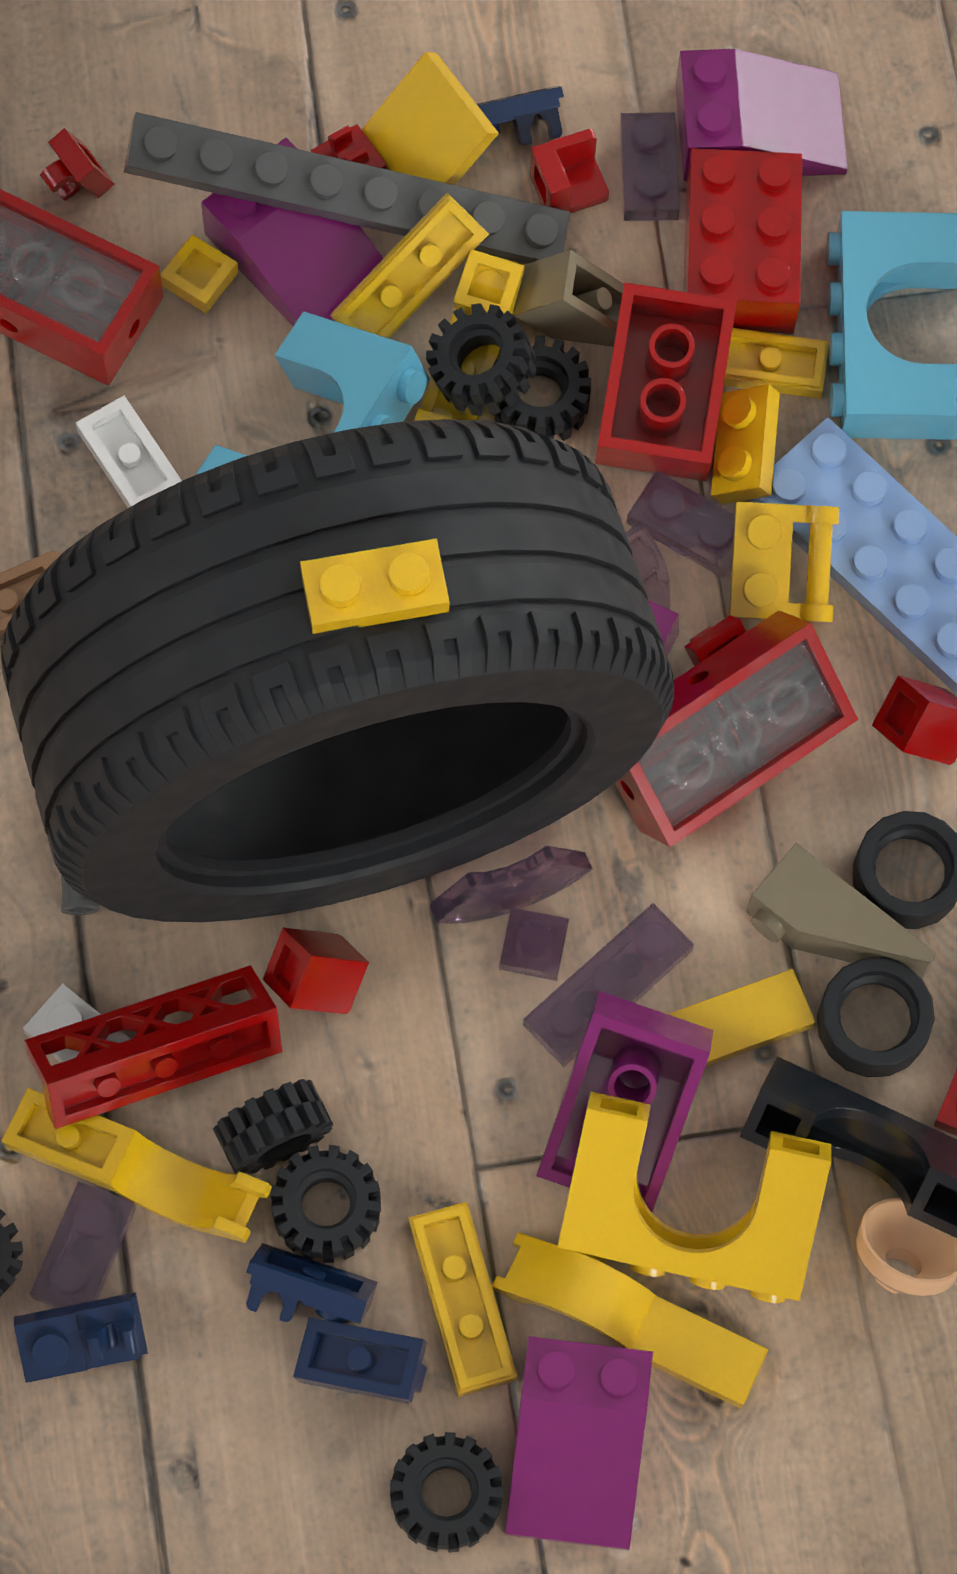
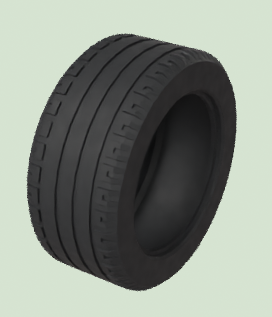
(242, 768)

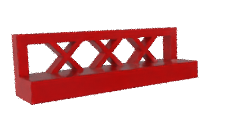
(161, 1052)

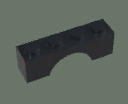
(898, 1149)

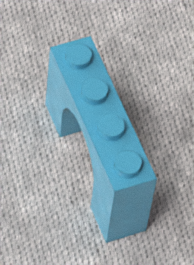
(363, 371)
(876, 389)

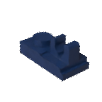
(523, 108)
(329, 1290)
(80, 1337)
(361, 1360)

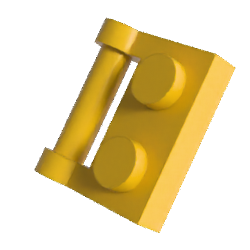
(764, 560)

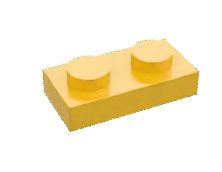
(745, 444)
(375, 586)

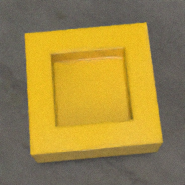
(199, 273)

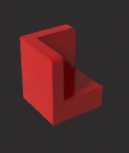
(568, 173)
(920, 720)
(315, 971)

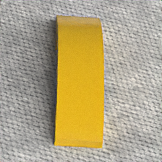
(487, 282)

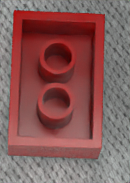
(746, 234)
(666, 382)

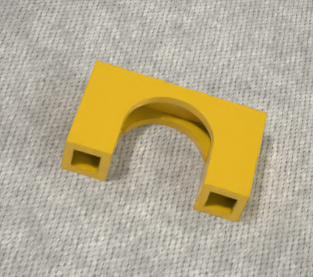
(758, 1253)

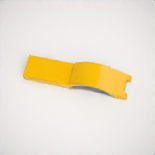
(137, 1169)
(633, 1318)

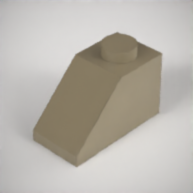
(570, 299)

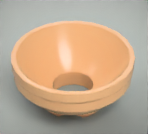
(892, 1234)

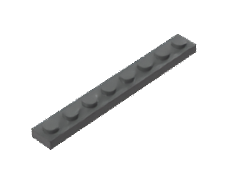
(332, 186)

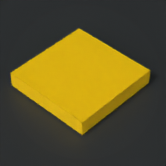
(430, 124)

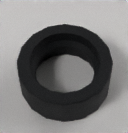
(911, 826)
(890, 975)

